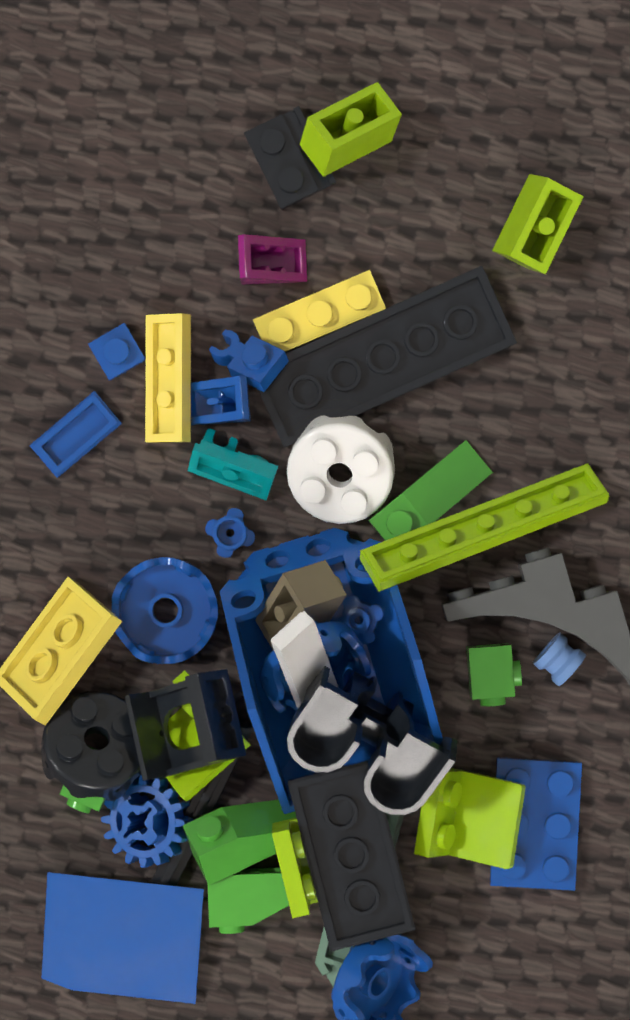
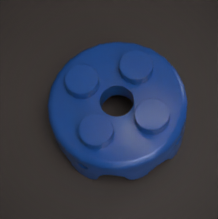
(157, 640)
(343, 652)
(379, 979)

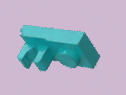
(236, 470)

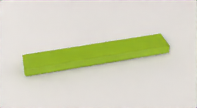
(483, 527)

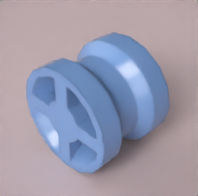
(559, 659)

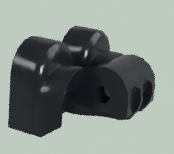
(335, 721)

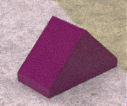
(271, 259)

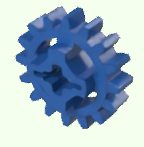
(163, 822)

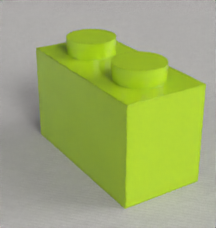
(350, 129)
(537, 223)

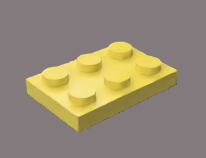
(57, 650)

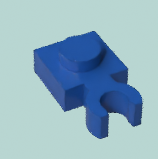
(254, 359)

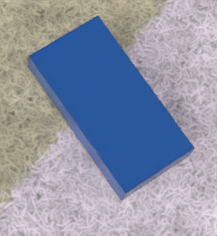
(75, 434)

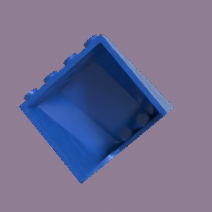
(391, 655)

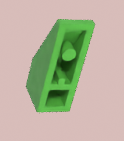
(432, 493)
(234, 837)
(245, 899)

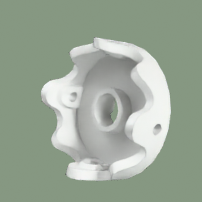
(345, 442)

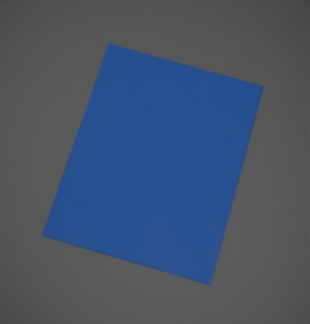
(122, 937)

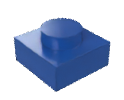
(117, 352)

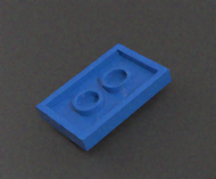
(547, 825)

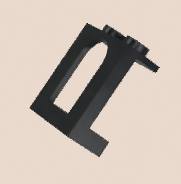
(214, 720)

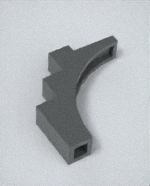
(549, 598)

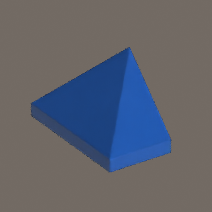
(220, 401)

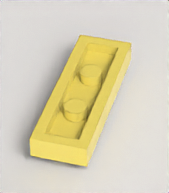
(321, 313)
(168, 378)

